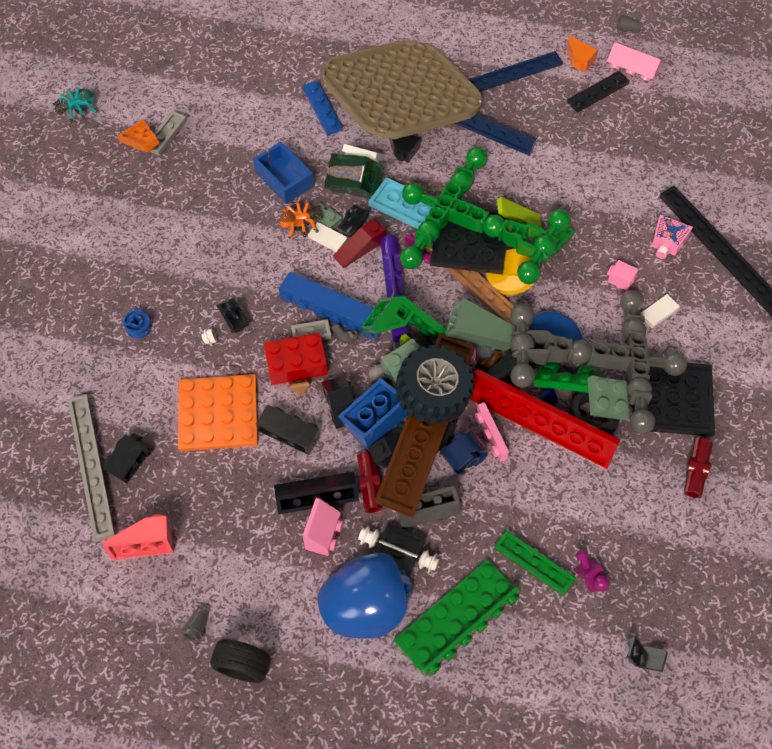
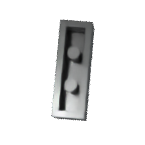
(432, 507)

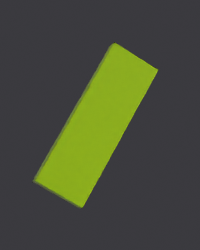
(517, 212)

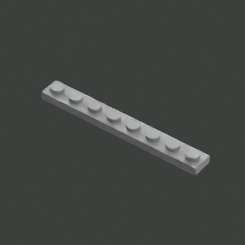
(91, 468)

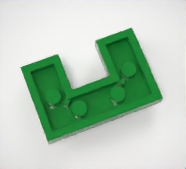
(549, 377)

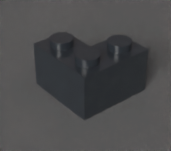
(339, 396)

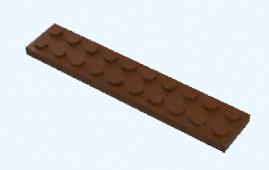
(415, 452)

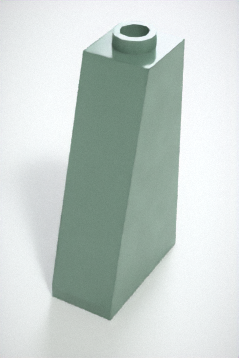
(479, 326)

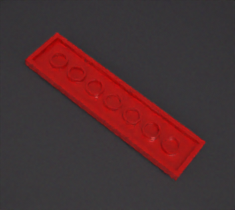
(544, 419)

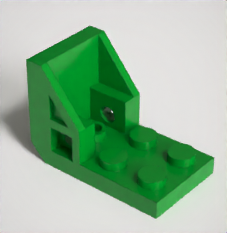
(396, 313)

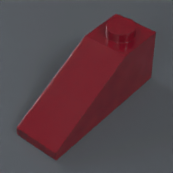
(361, 243)

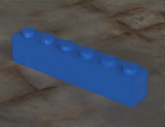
(326, 303)

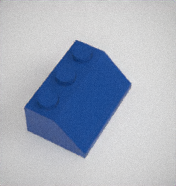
(373, 414)

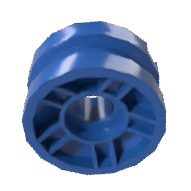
(134, 330)

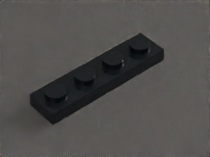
(598, 91)

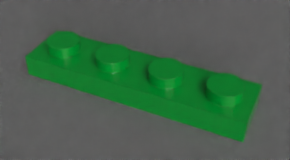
(535, 563)

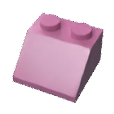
(322, 528)

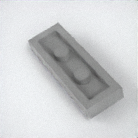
(168, 130)

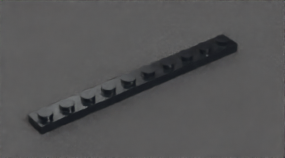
(719, 247)

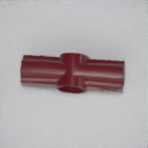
(698, 468)
(368, 481)

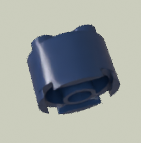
(464, 452)

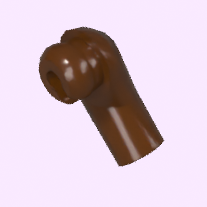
(484, 365)

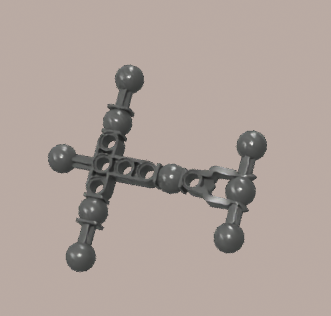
(629, 357)

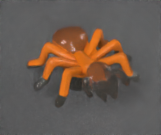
(297, 219)

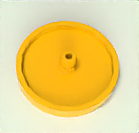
(509, 282)

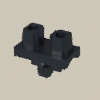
(353, 221)
(233, 316)

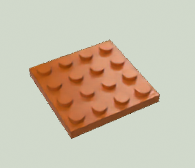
(217, 413)

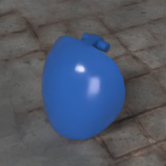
(365, 597)

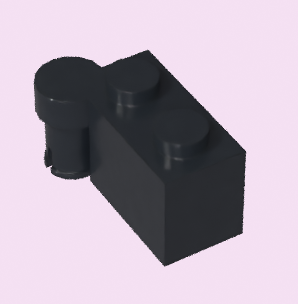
(127, 457)

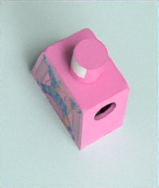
(669, 236)

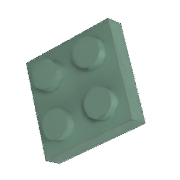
(608, 398)

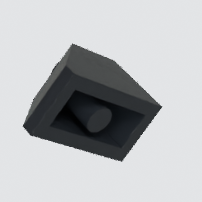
(405, 147)
(383, 450)

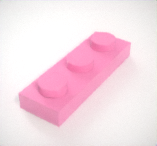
(491, 432)

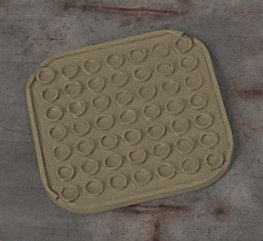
(401, 89)

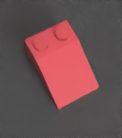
(144, 538)

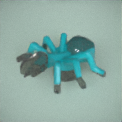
(78, 102)

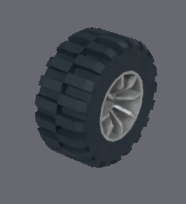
(434, 384)

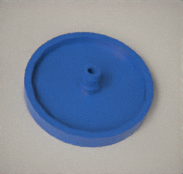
(557, 325)

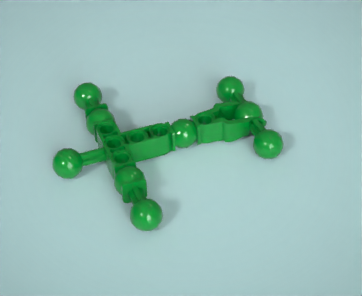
(453, 209)

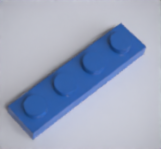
(322, 108)

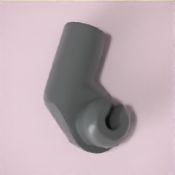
(344, 336)

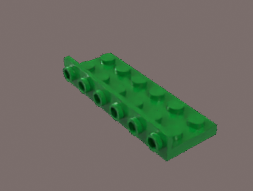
(457, 618)

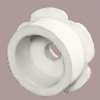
(209, 336)

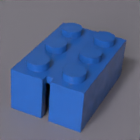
(284, 174)

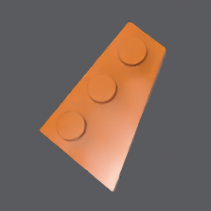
(139, 137)

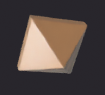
(299, 386)

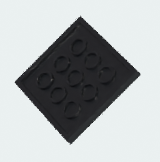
(468, 249)
(684, 401)

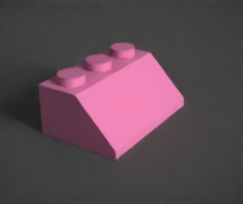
(634, 61)

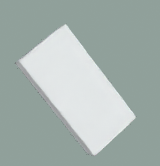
(328, 237)
(660, 311)

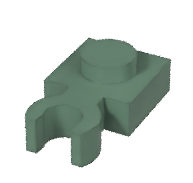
(330, 217)

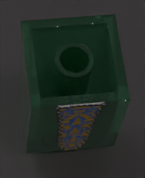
(353, 175)

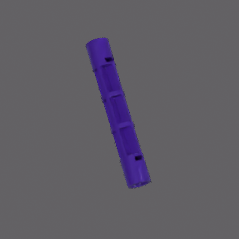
(393, 277)

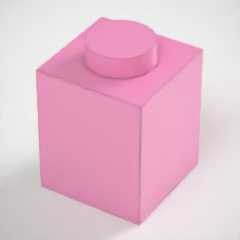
(622, 275)

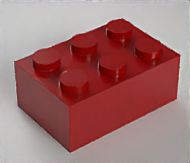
(295, 358)

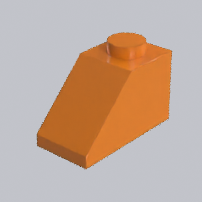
(580, 54)

